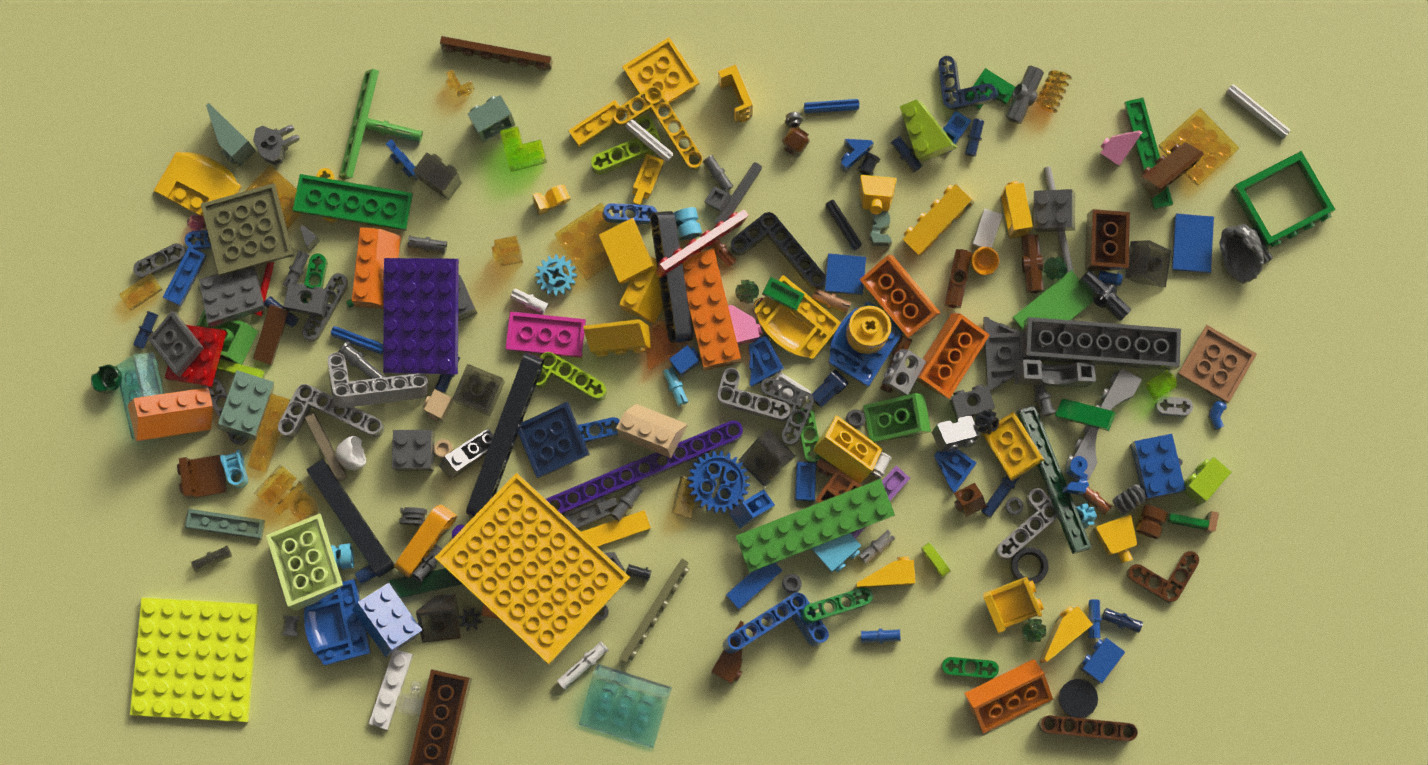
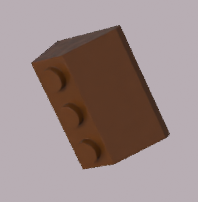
(1169, 168)
(1107, 240)

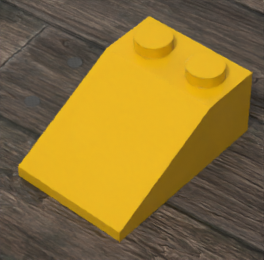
(1067, 628)

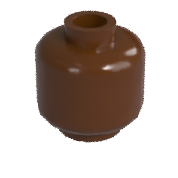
(795, 141)

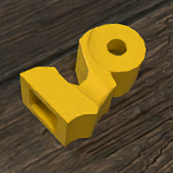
(554, 197)

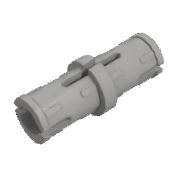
(876, 546)

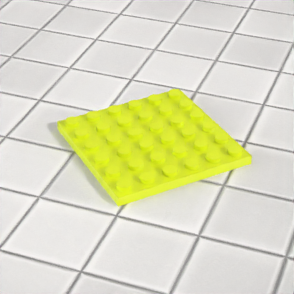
(194, 659)

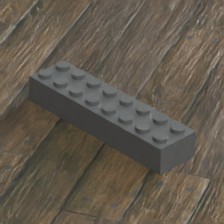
(1101, 343)

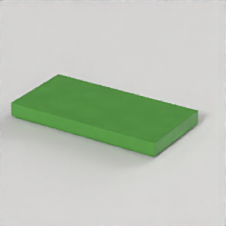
(1060, 301)

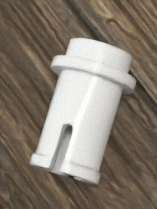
(881, 464)

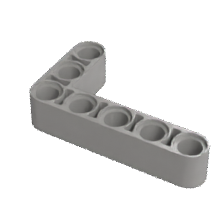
(371, 391)
(330, 409)

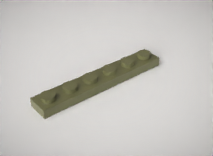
(659, 604)

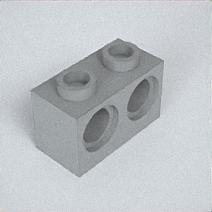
(907, 374)

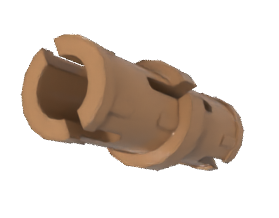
(831, 300)

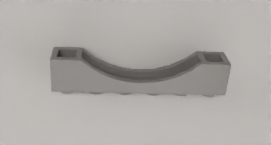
(1122, 389)

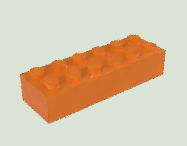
(710, 311)

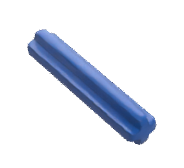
(831, 106)
(357, 339)

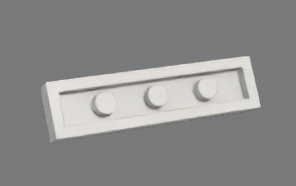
(390, 689)

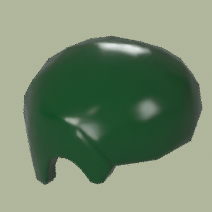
(106, 379)

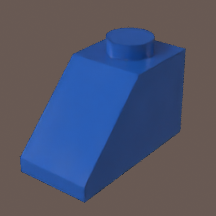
(751, 509)

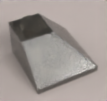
(439, 619)

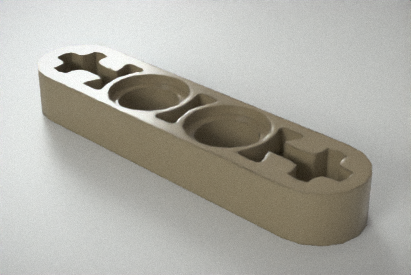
(326, 447)

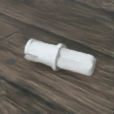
(530, 301)

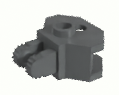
(271, 143)

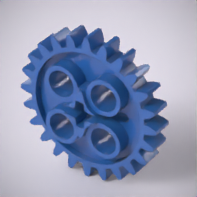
(702, 475)

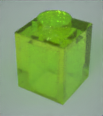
(1161, 385)

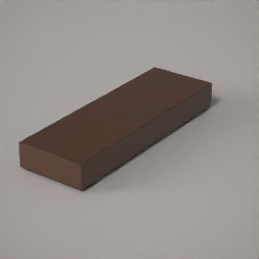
(271, 334)

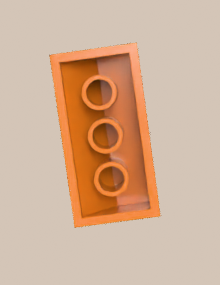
(369, 271)
(900, 295)
(951, 354)
(171, 414)
(1009, 695)

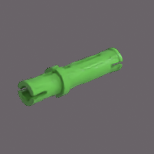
(372, 124)

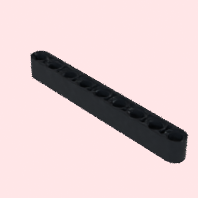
(506, 432)

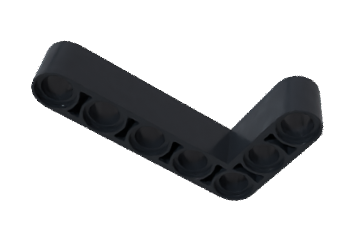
(789, 242)

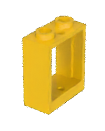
(1016, 209)

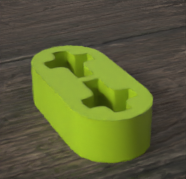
(935, 559)

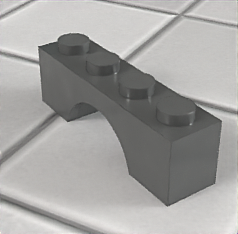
(1070, 375)

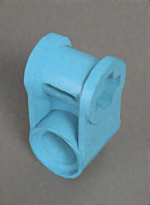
(233, 465)

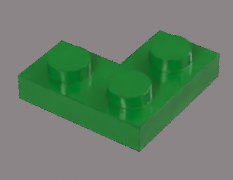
(1003, 87)

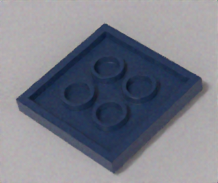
(553, 440)

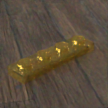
(268, 434)

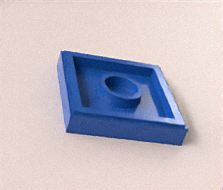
(844, 274)

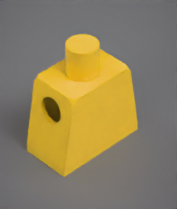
(876, 193)
(1117, 537)

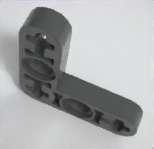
(794, 401)

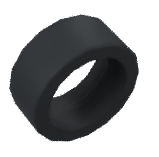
(1029, 551)

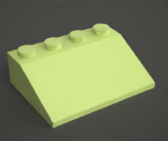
(304, 562)

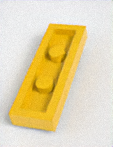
(595, 124)

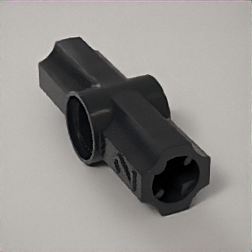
(1104, 295)

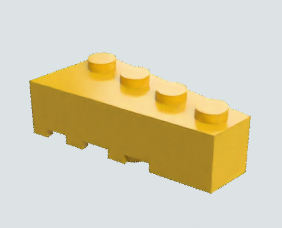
(937, 219)

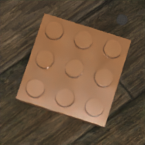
(1217, 364)

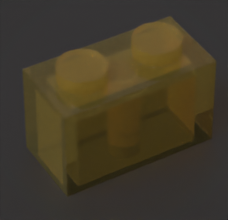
(507, 251)

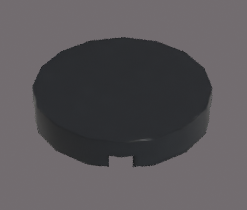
(1078, 698)

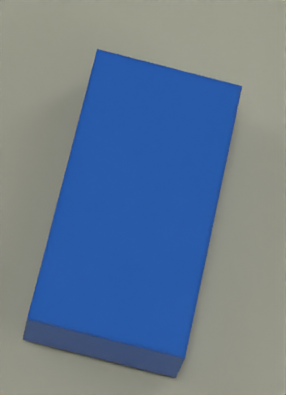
(805, 481)

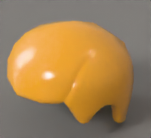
(984, 260)

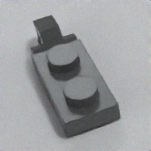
(590, 512)

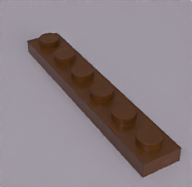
(504, 55)

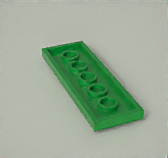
(352, 202)

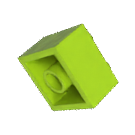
(1206, 481)

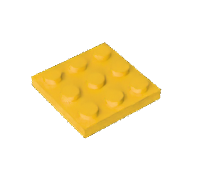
(661, 68)

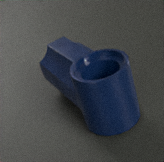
(832, 385)

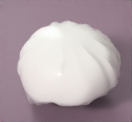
(351, 454)

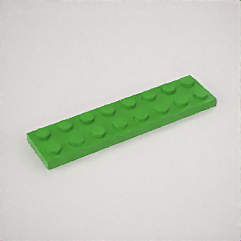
(815, 525)

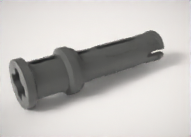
(356, 359)
(1043, 401)

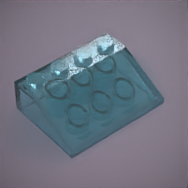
(625, 705)

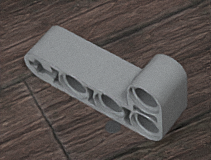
(733, 402)
(1025, 528)

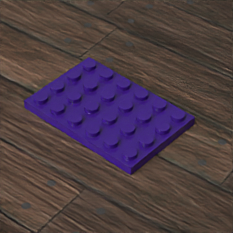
(421, 315)

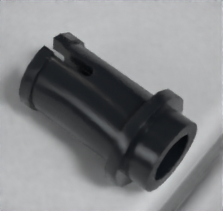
(638, 572)

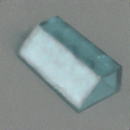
(139, 379)

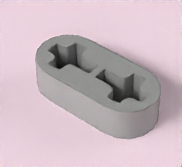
(1174, 401)

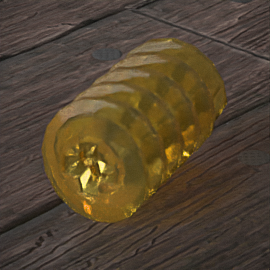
(1052, 90)

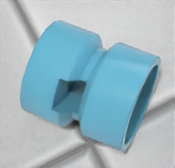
(687, 224)
(347, 556)

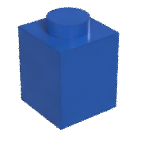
(684, 360)

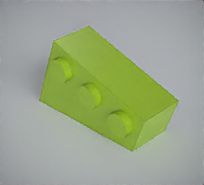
(924, 131)

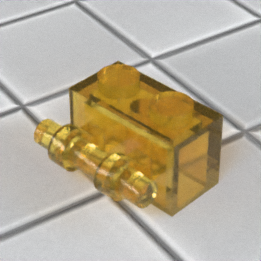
(276, 486)

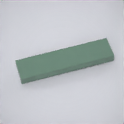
(225, 524)

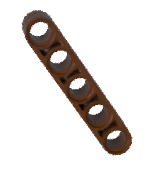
(1097, 728)

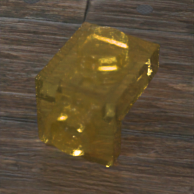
(453, 83)

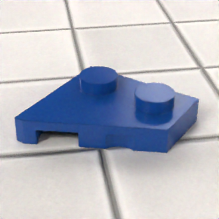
(763, 361)
(954, 467)

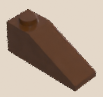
(729, 665)

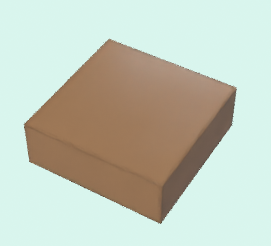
(1213, 519)

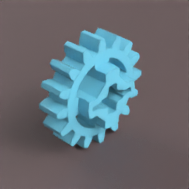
(549, 271)

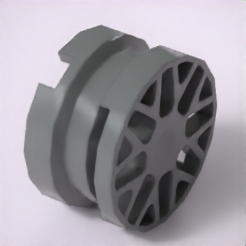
(414, 514)

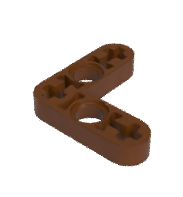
(1165, 584)

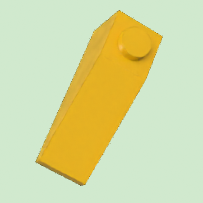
(894, 574)

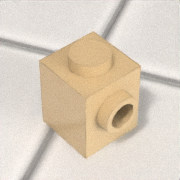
(437, 405)

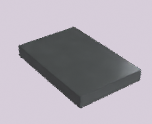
(175, 343)

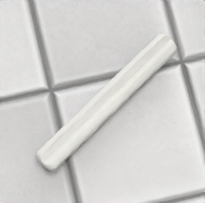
(1258, 111)

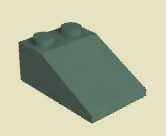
(234, 144)

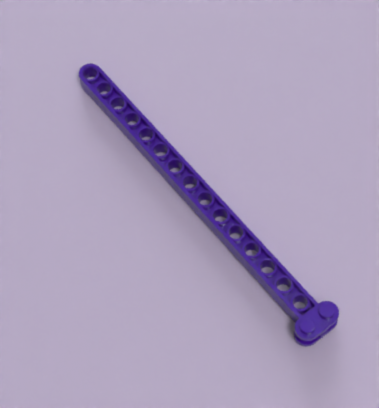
(638, 476)

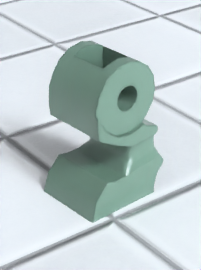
(881, 222)

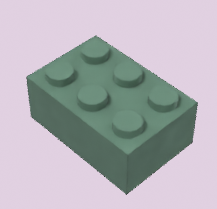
(246, 405)

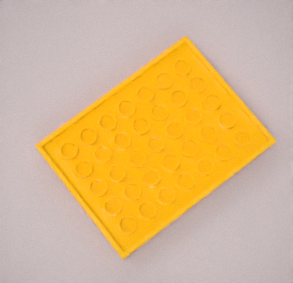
(532, 568)

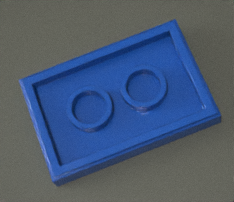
(1192, 243)

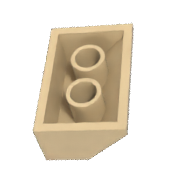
(651, 430)

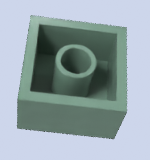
(491, 118)

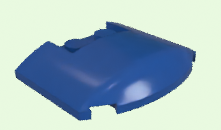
(859, 365)
(334, 628)

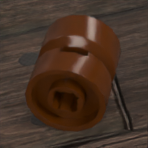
(1151, 522)

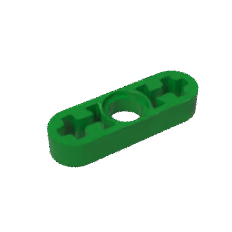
(312, 266)
(984, 674)

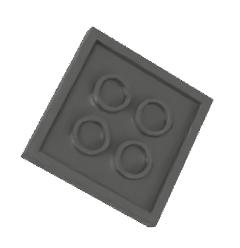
(231, 296)

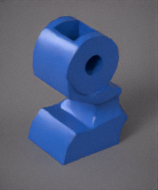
(1075, 469)

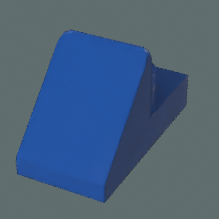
(858, 148)

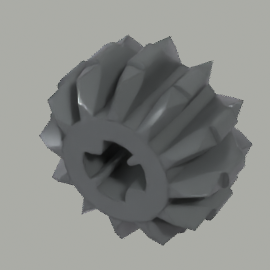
(1129, 499)

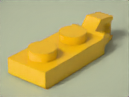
(647, 178)

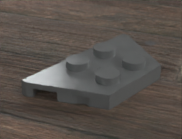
(1002, 352)

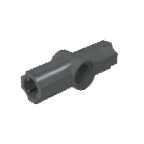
(1024, 94)

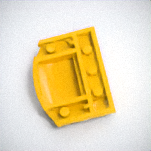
(196, 180)
(799, 331)

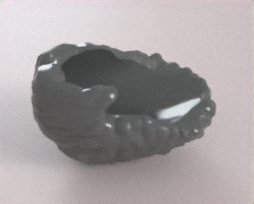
(1241, 252)

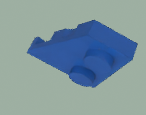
(399, 157)

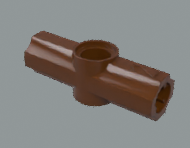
(1032, 263)
(960, 267)

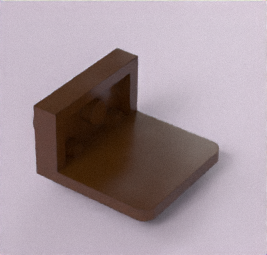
(201, 476)

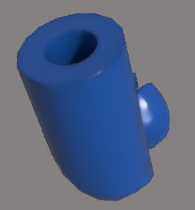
(1216, 412)

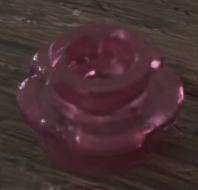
(196, 222)

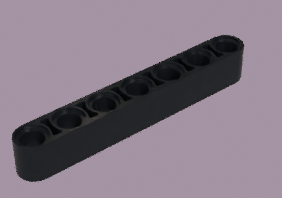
(673, 283)
(351, 518)

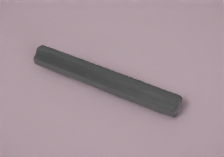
(739, 193)

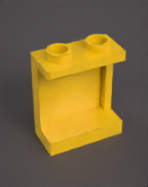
(731, 76)
(1013, 603)

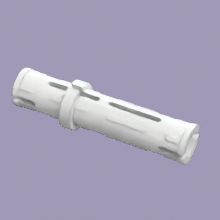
(582, 665)

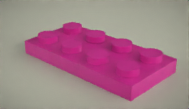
(545, 334)

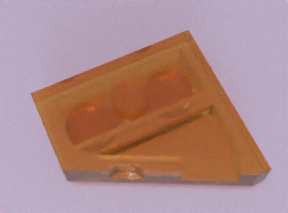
(661, 347)

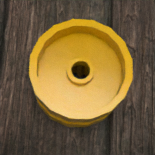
(878, 330)

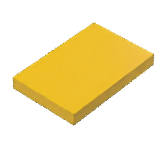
(626, 251)
(1013, 447)

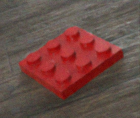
(204, 366)

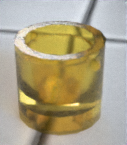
(304, 506)

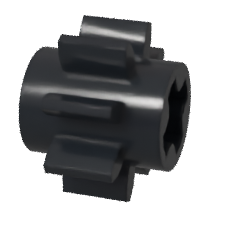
(987, 421)
(476, 620)

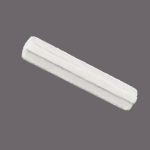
(649, 140)

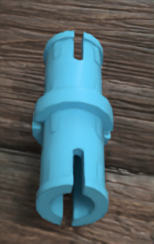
(675, 386)

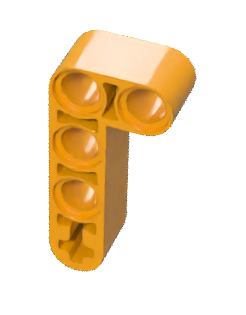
(425, 539)

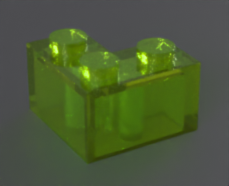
(521, 155)

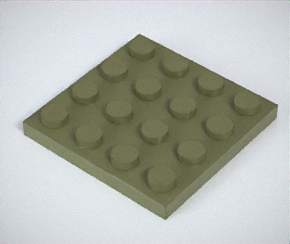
(247, 229)

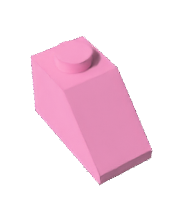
(1119, 146)
(744, 326)

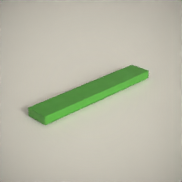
(358, 124)

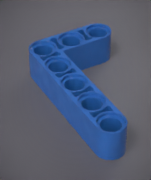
(774, 620)

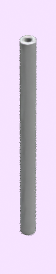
(1061, 234)

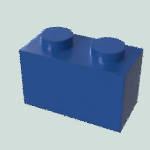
(1102, 660)

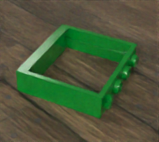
(1253, 216)

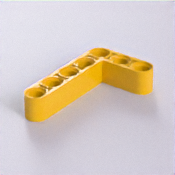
(671, 118)

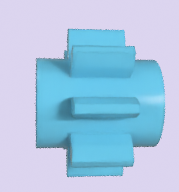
(1086, 515)

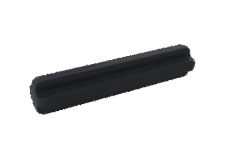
(843, 224)

